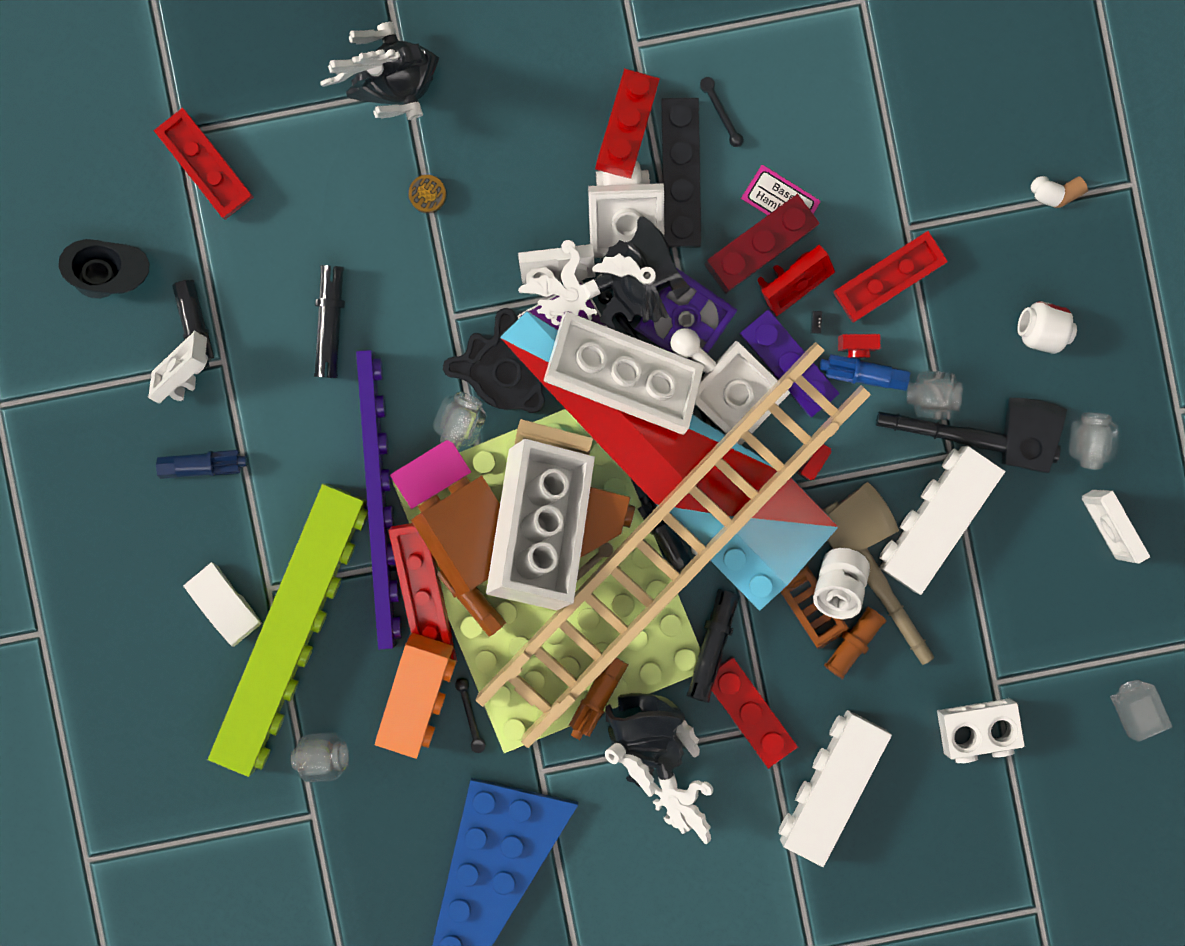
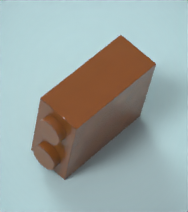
(461, 532)

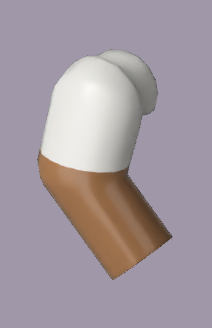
(1056, 194)

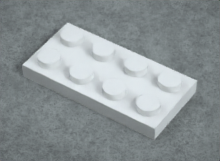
(624, 373)

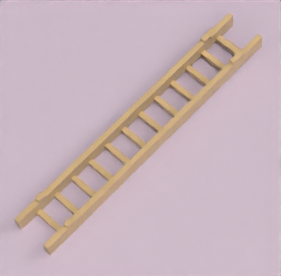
(811, 444)

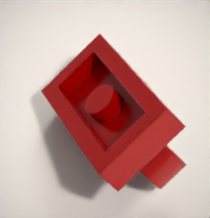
(800, 279)

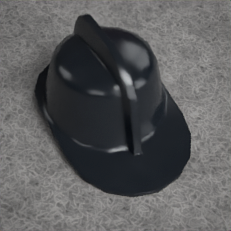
(103, 267)

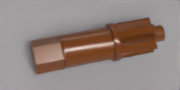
(477, 606)
(596, 699)

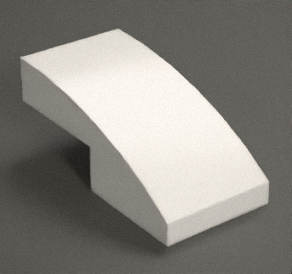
(222, 604)

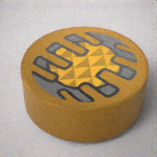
(427, 193)

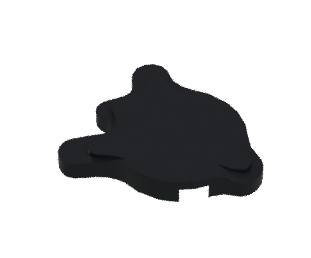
(496, 370)

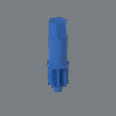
(864, 372)

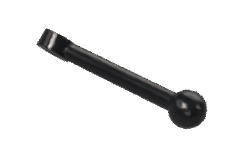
(707, 86)
(605, 298)
(477, 743)

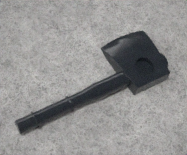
(1028, 438)

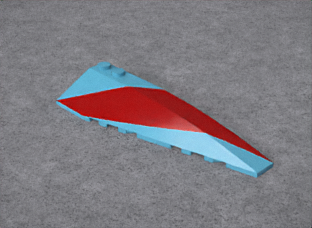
(765, 550)

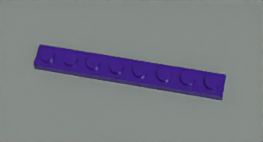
(377, 483)

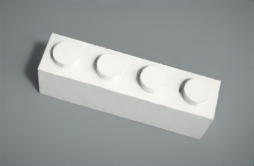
(941, 518)
(834, 788)

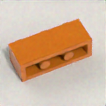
(415, 696)

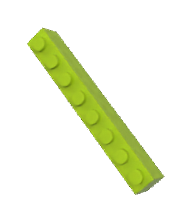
(288, 629)

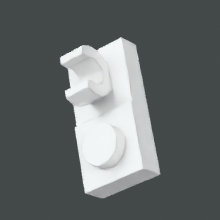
(552, 262)
(178, 369)

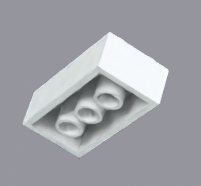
(540, 525)

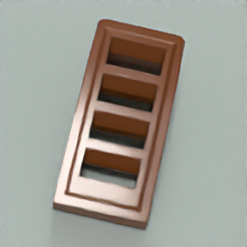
(829, 635)

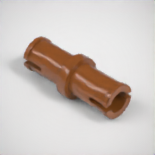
(855, 642)

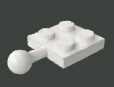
(729, 384)

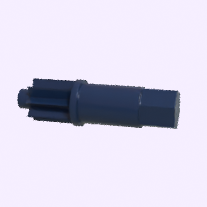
(201, 464)

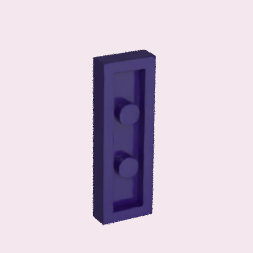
(779, 353)

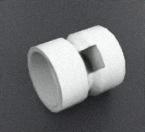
(841, 583)

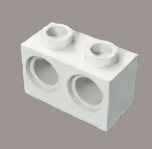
(980, 720)

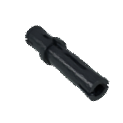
(328, 321)
(715, 638)

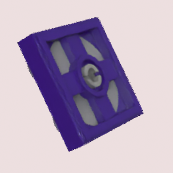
(695, 310)

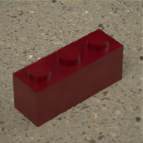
(761, 243)

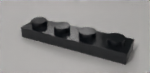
(681, 172)

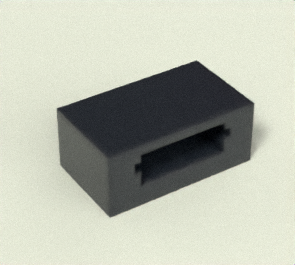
(816, 322)

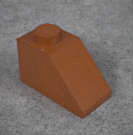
(605, 518)

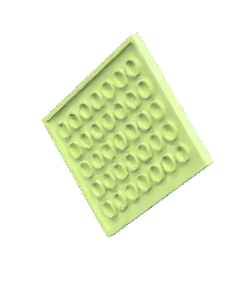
(656, 658)

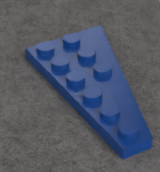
(495, 858)

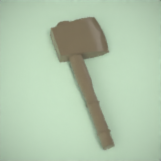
(862, 522)

